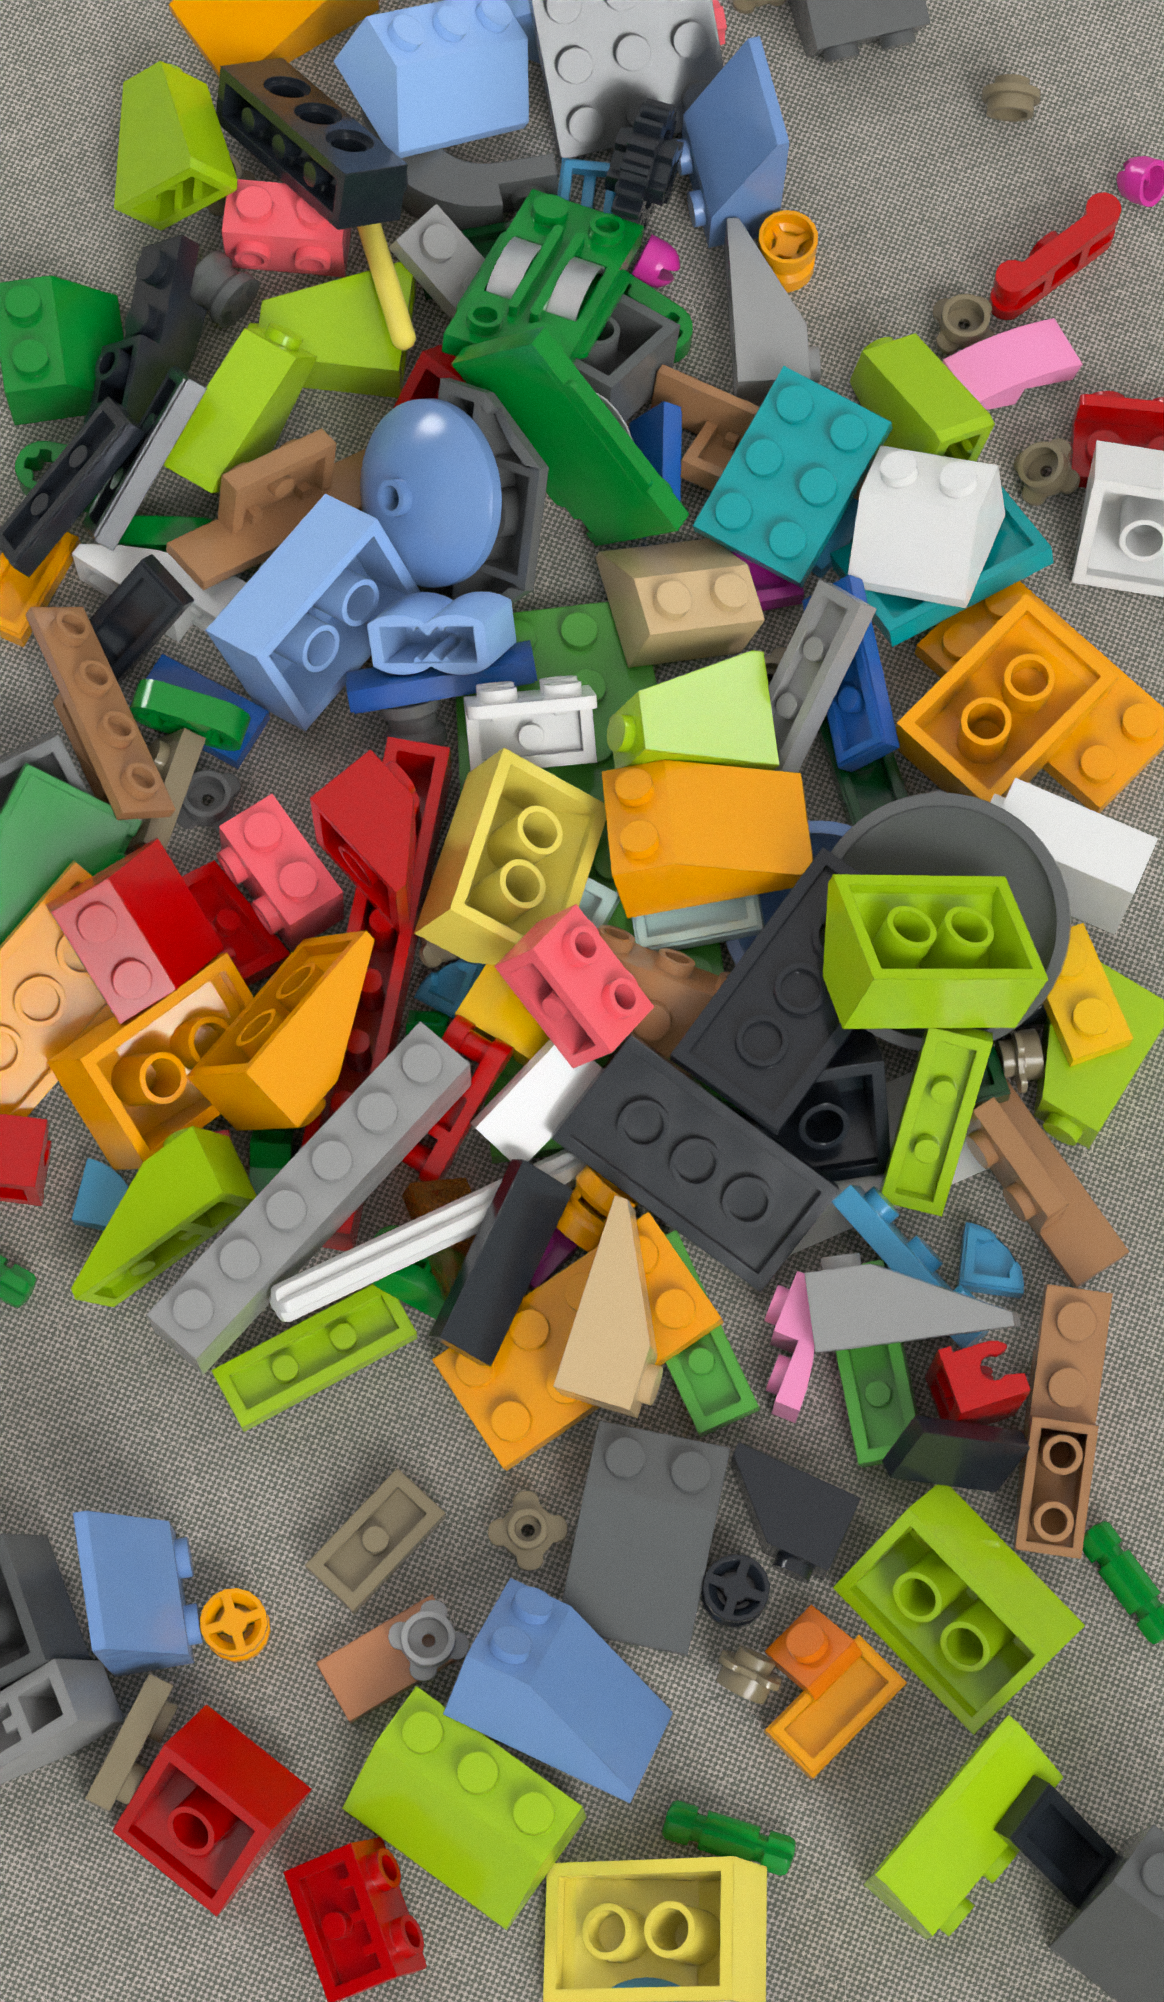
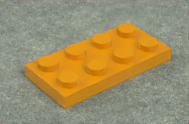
(1112, 740)
(43, 1001)
(516, 1398)

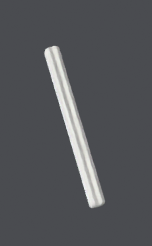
(400, 1246)

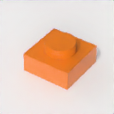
(813, 1652)

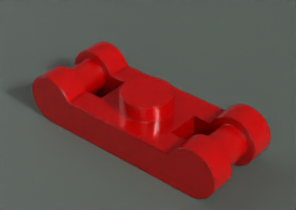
(1055, 259)
(456, 1121)

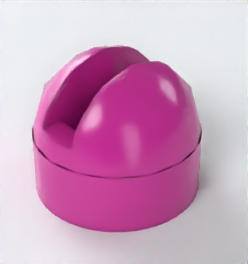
(1142, 180)
(655, 262)

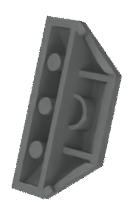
(523, 480)

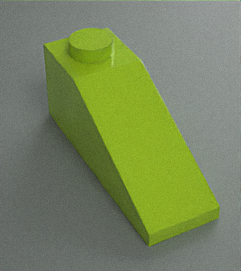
(167, 1211)

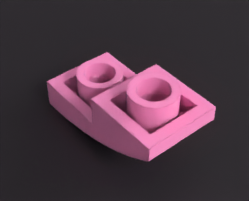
(1015, 360)
(794, 1334)

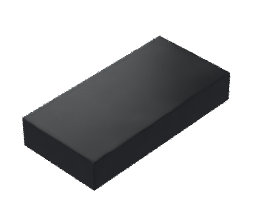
(138, 614)
(955, 1454)
(1055, 1841)

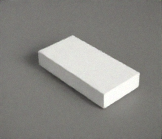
(534, 1103)

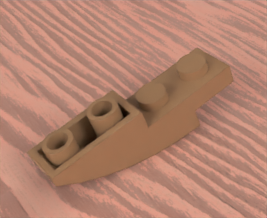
(1062, 1421)

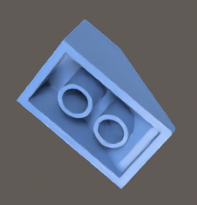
(735, 147)
(136, 1592)
(558, 1693)

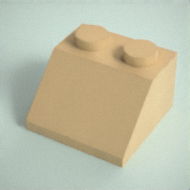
(679, 601)

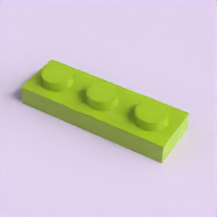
(936, 1118)
(313, 1355)

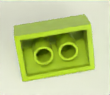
(928, 952)
(958, 1606)
(463, 1808)
(955, 1836)

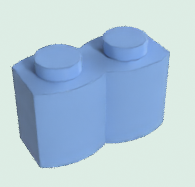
(442, 633)

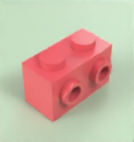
(279, 231)
(280, 872)
(574, 986)

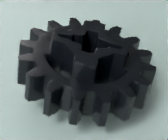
(644, 162)

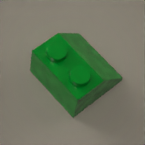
(52, 344)

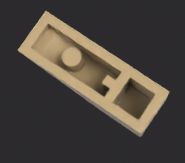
(613, 1336)

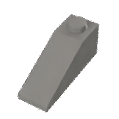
(762, 321)
(879, 1306)
(54, 1714)

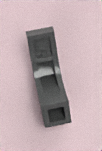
(470, 191)

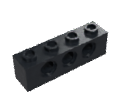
(311, 143)

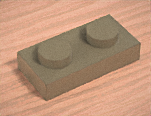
(175, 761)
(375, 1541)
(120, 1772)

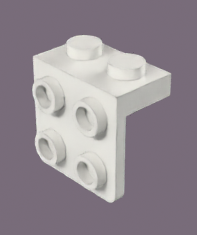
(539, 725)

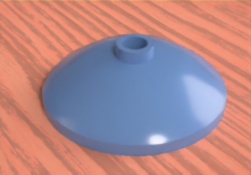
(433, 490)

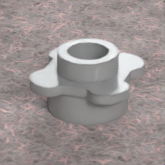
(432, 1621)

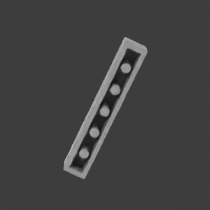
(310, 1197)

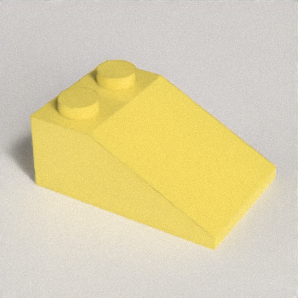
(656, 1919)

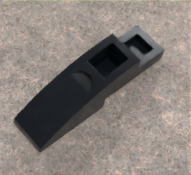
(159, 329)

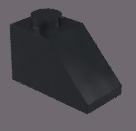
(792, 1513)

